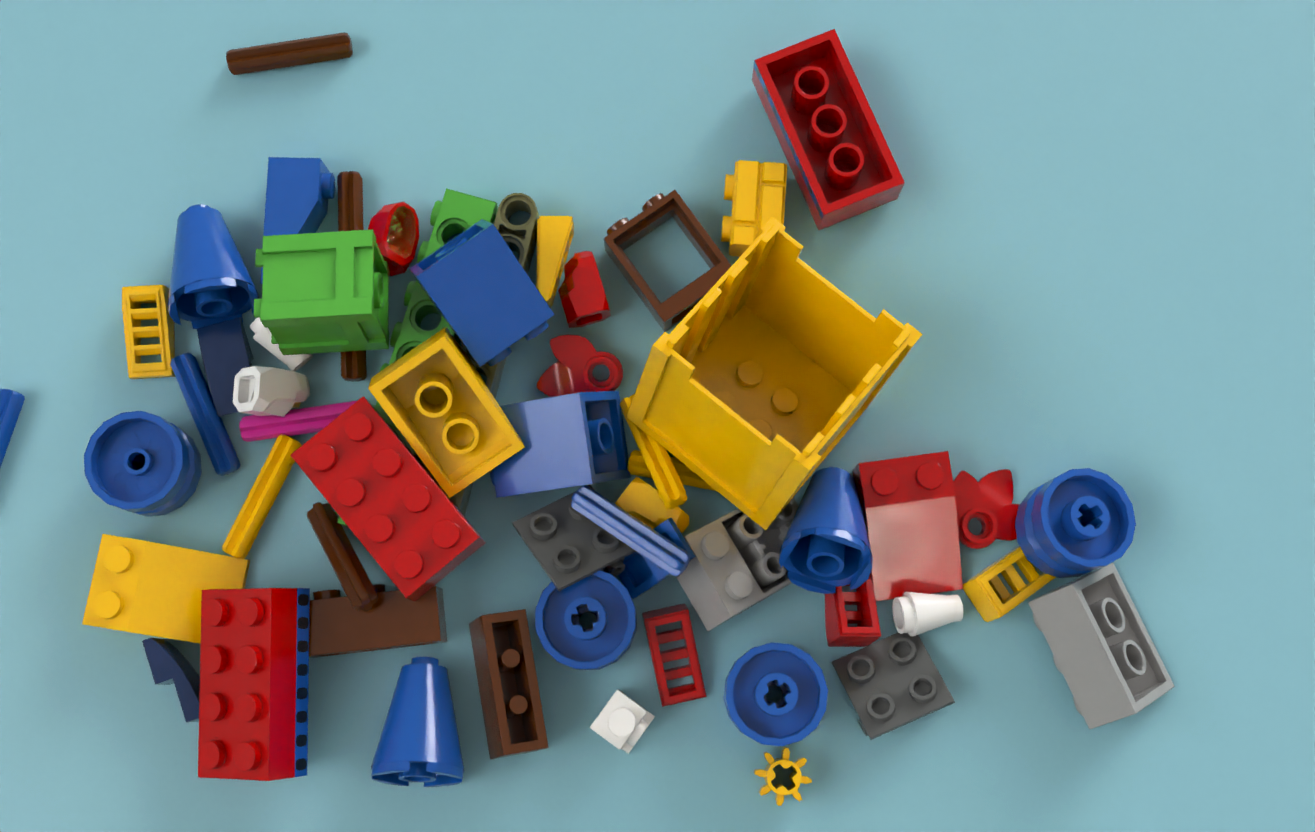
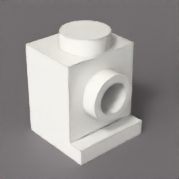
(622, 721)

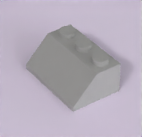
(1101, 646)

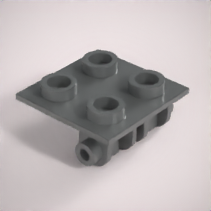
(570, 544)
(892, 683)

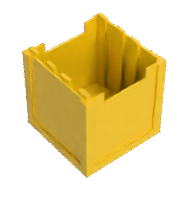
(766, 376)

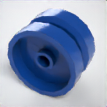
(142, 464)
(1075, 523)
(581, 648)
(801, 687)

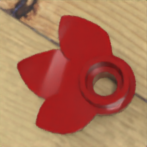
(575, 368)
(989, 503)

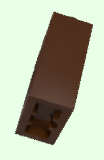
(655, 213)

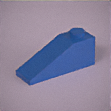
(296, 196)

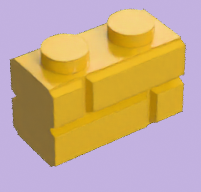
(756, 195)

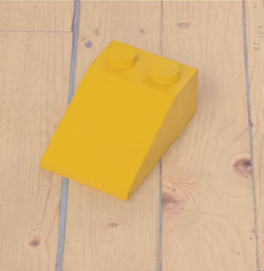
(446, 412)
(156, 587)

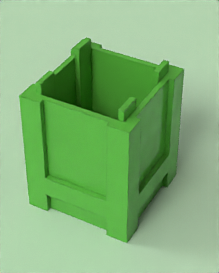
(324, 292)

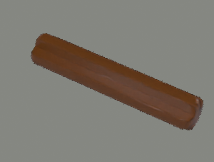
(289, 53)
(342, 557)

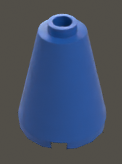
(207, 271)
(828, 536)
(420, 730)

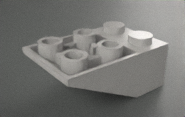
(735, 565)

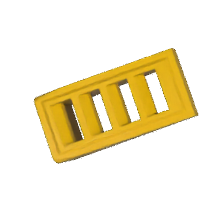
(553, 245)
(132, 315)
(991, 595)

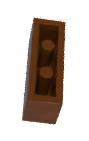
(389, 624)
(508, 684)

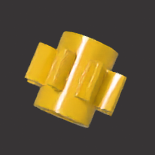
(795, 777)

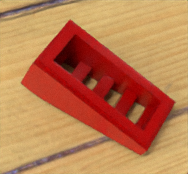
(664, 616)
(865, 617)

